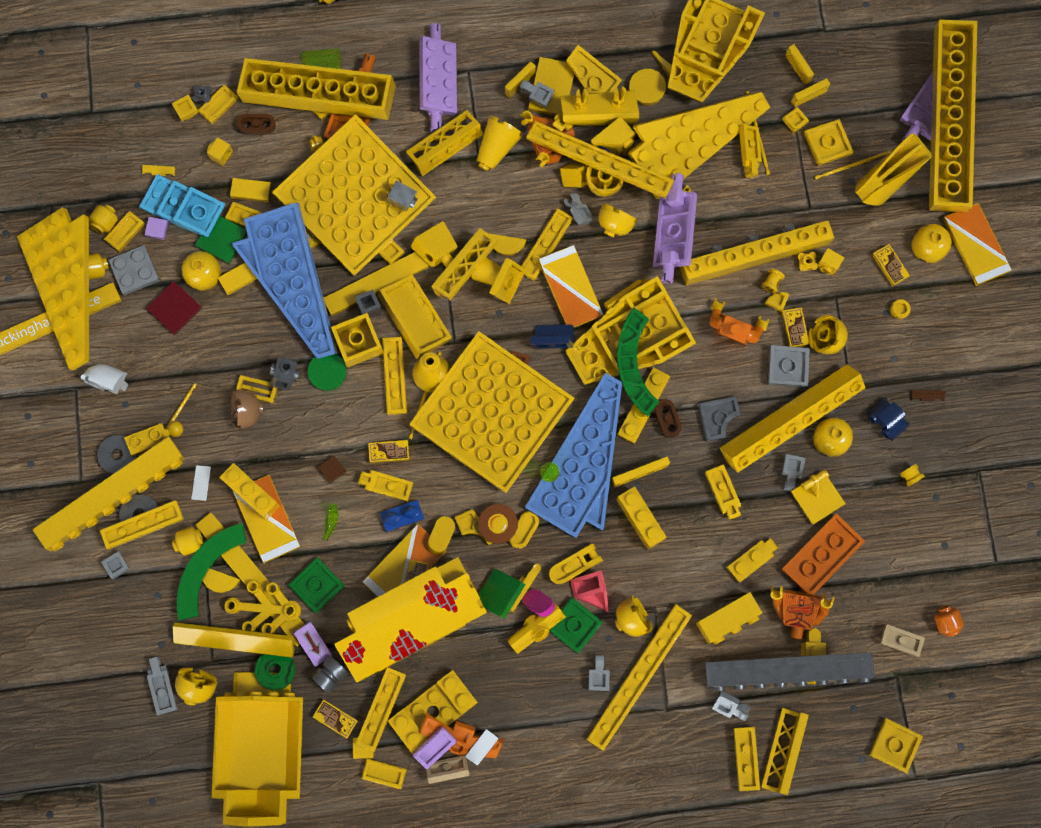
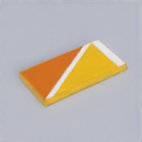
(977, 244)
(570, 287)
(272, 536)
(392, 569)

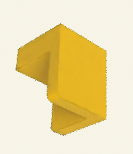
(574, 175)

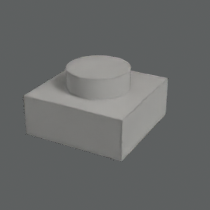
(115, 565)

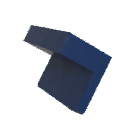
(553, 336)

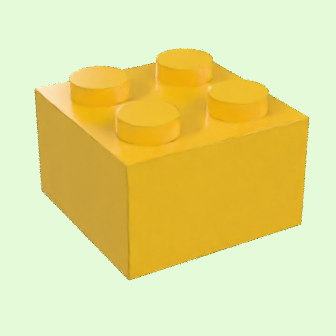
(357, 340)

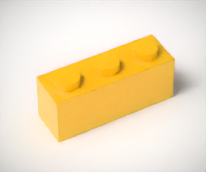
(250, 491)
(641, 518)
(729, 619)

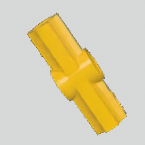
(535, 629)

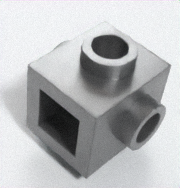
(283, 373)

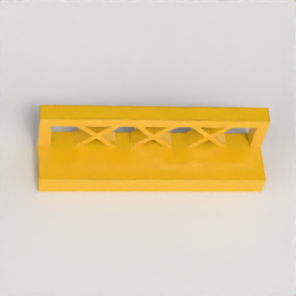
(447, 145)
(463, 261)
(792, 751)

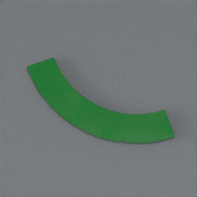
(628, 362)
(199, 566)

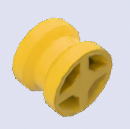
(912, 475)

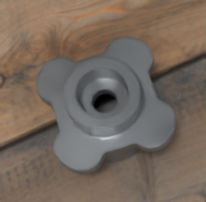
(205, 98)

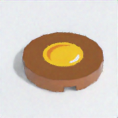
(497, 524)

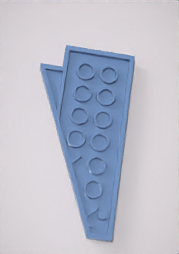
(285, 266)
(583, 465)

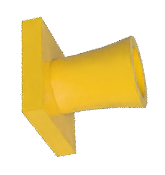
(502, 278)

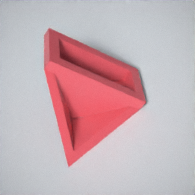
(591, 590)

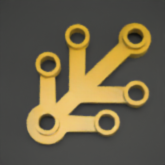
(265, 608)

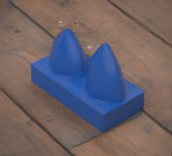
(402, 516)

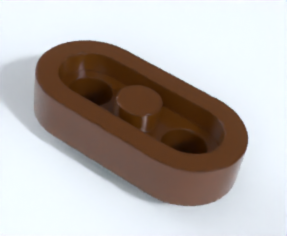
(257, 122)
(669, 418)

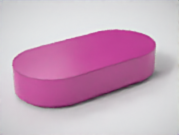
(538, 603)

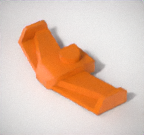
(462, 733)

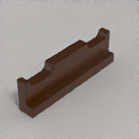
(927, 395)

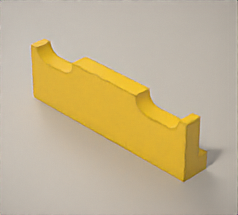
(161, 170)

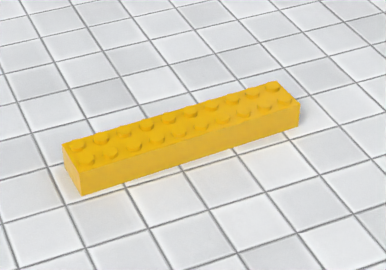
(953, 116)

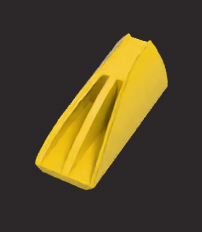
(600, 108)
(892, 171)

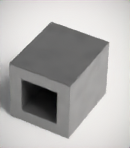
(402, 196)
(368, 304)

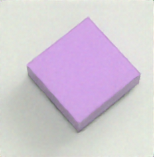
(156, 228)

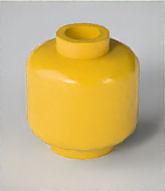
(103, 219)
(97, 266)
(187, 541)

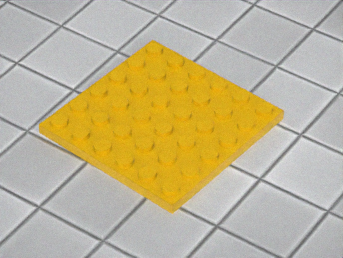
(346, 193)
(492, 412)

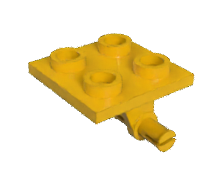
(818, 497)

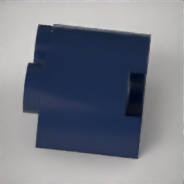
(889, 417)

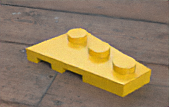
(591, 72)

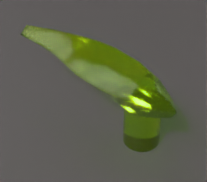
(331, 520)

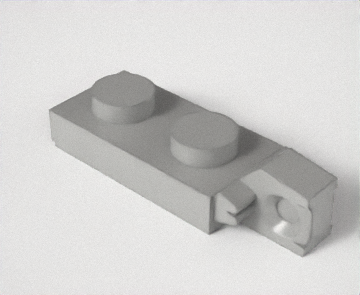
(161, 687)

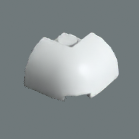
(105, 377)

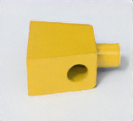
(435, 245)

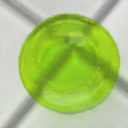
(549, 472)

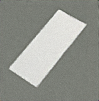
(201, 483)
(481, 747)

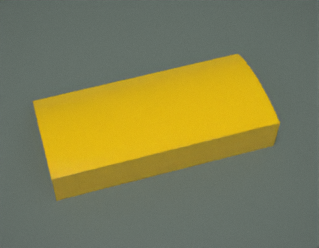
(414, 316)

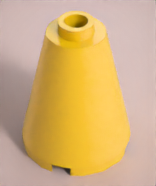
(496, 142)
(429, 371)

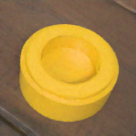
(900, 309)

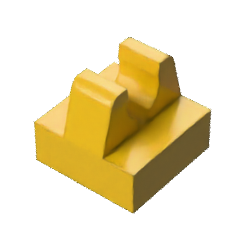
(185, 108)

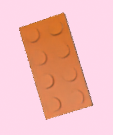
(823, 555)

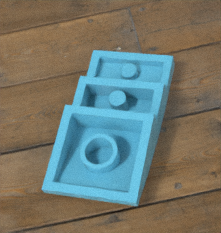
(182, 205)

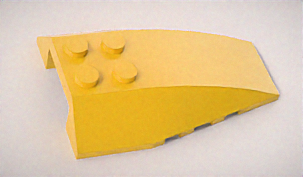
(709, 45)
(660, 340)

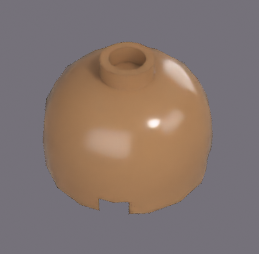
(245, 409)

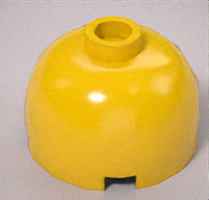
(602, 183)
(615, 221)
(931, 243)
(201, 270)
(828, 335)
(833, 437)
(632, 617)
(195, 687)

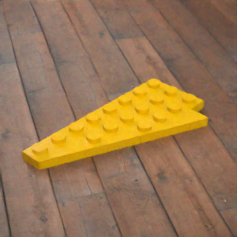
(691, 137)
(60, 267)

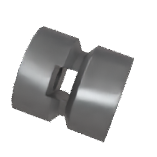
(327, 677)

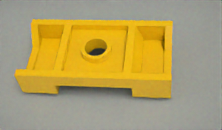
(447, 695)

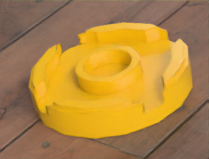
(649, 86)

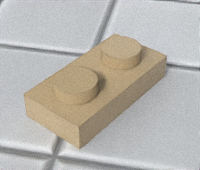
(902, 640)
(448, 769)

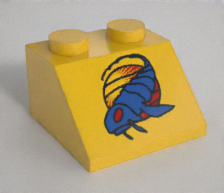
(615, 138)

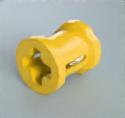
(772, 281)

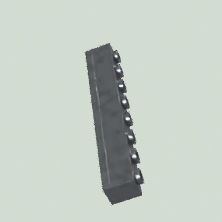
(790, 669)

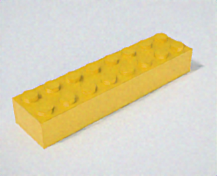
(316, 88)

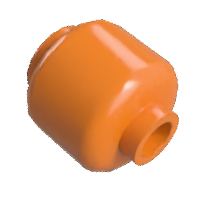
(948, 621)

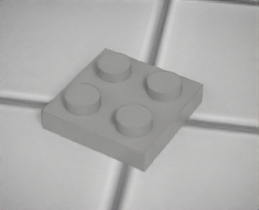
(134, 270)
(788, 366)

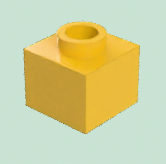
(219, 151)
(830, 262)

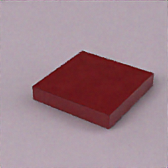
(174, 308)

